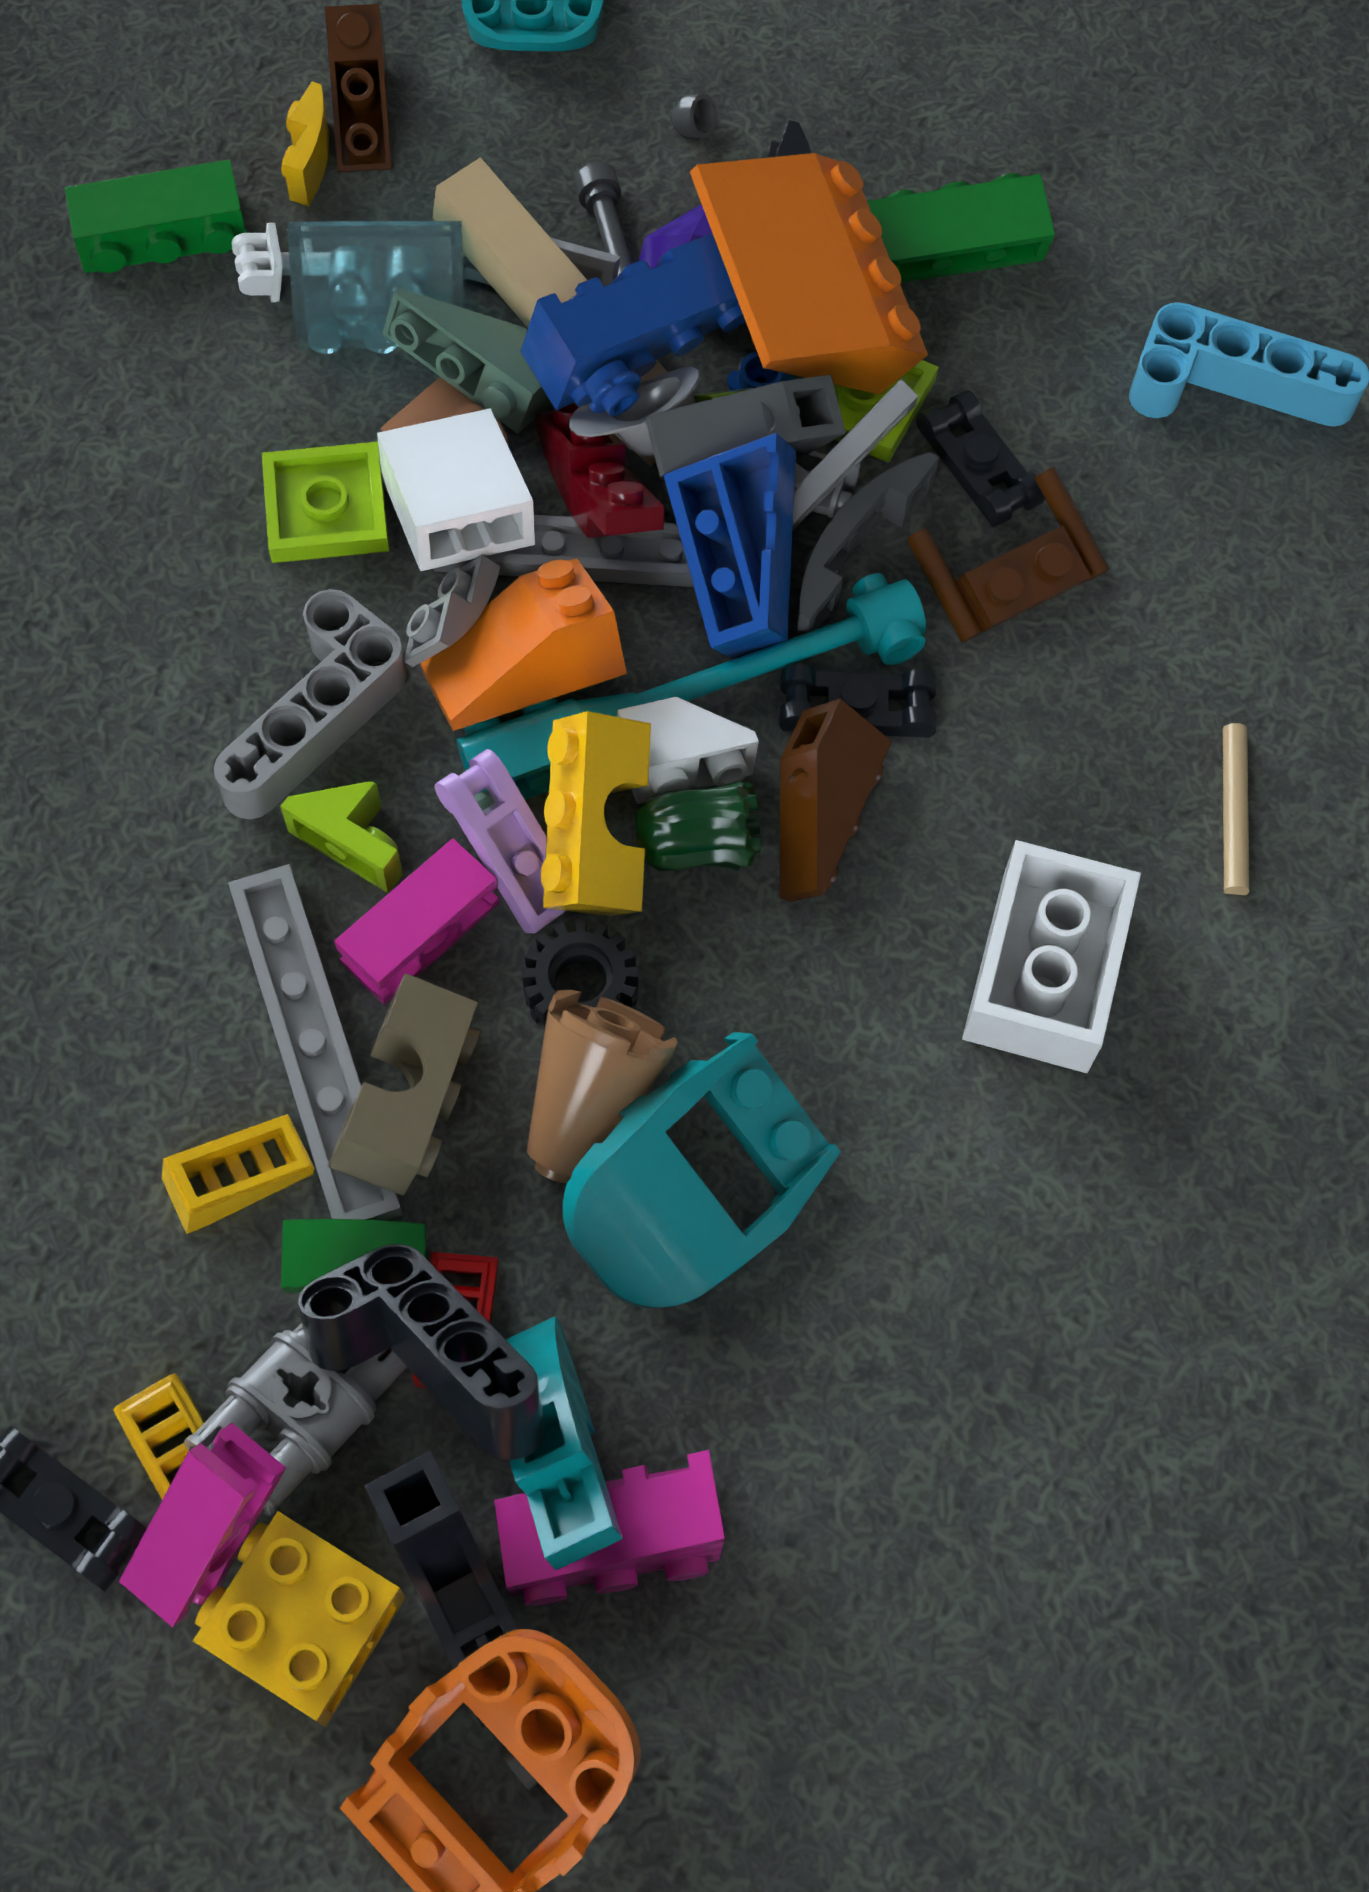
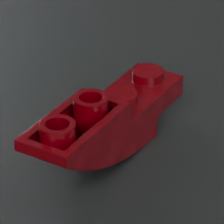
(594, 479)

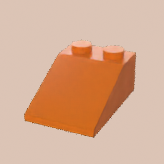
(528, 646)

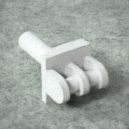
(260, 263)

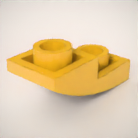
(308, 155)

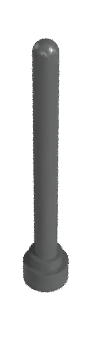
(599, 193)

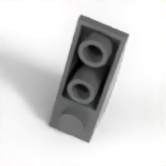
(798, 410)

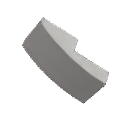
(460, 603)

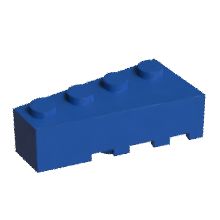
(631, 320)

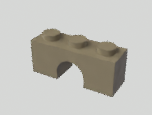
(389, 1131)

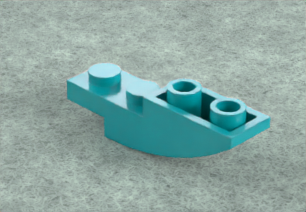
(564, 1473)

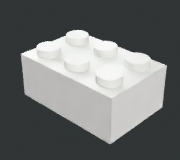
(1052, 957)

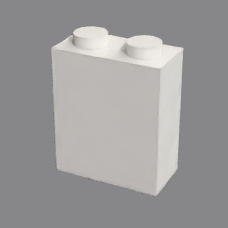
(456, 489)

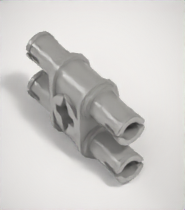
(305, 1432)

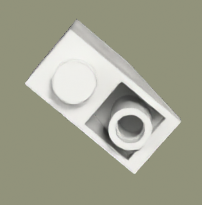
(692, 747)

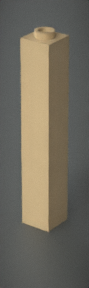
(509, 245)

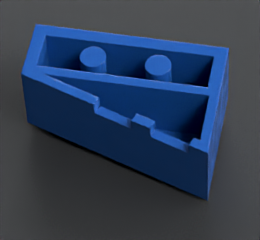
(738, 541)

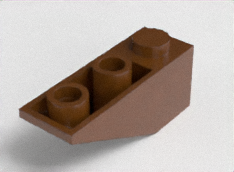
(359, 87)
(823, 788)

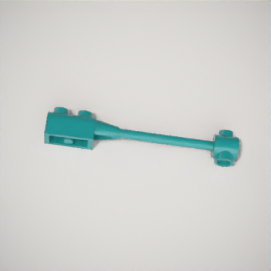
(879, 618)

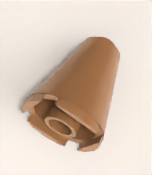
(587, 1074)

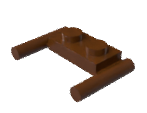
(1019, 577)

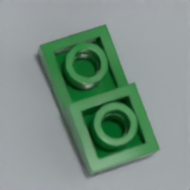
(323, 1245)

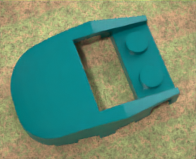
(533, 23)
(646, 1213)

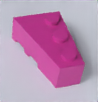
(665, 1524)

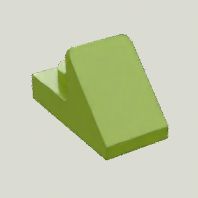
(336, 826)

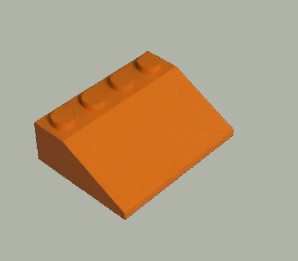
(811, 269)

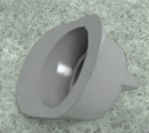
(655, 396)

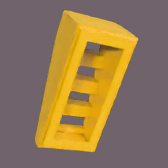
(222, 1201)
(144, 1406)

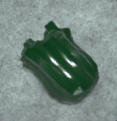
(700, 828)

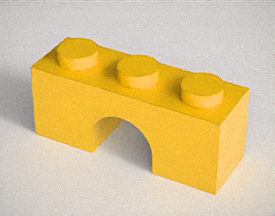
(583, 861)

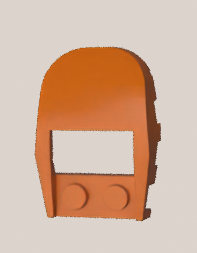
(550, 1719)

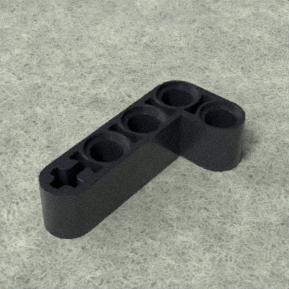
(409, 1306)

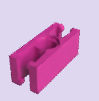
(418, 920)
(201, 1524)

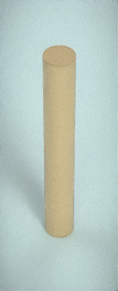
(1235, 809)

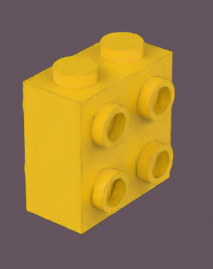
(298, 1616)

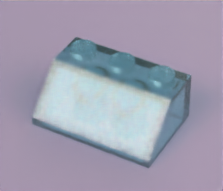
(350, 270)

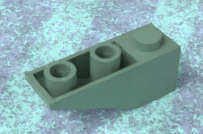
(470, 353)

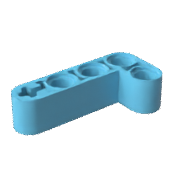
(1245, 364)

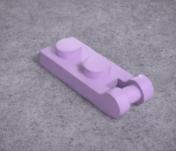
(502, 835)

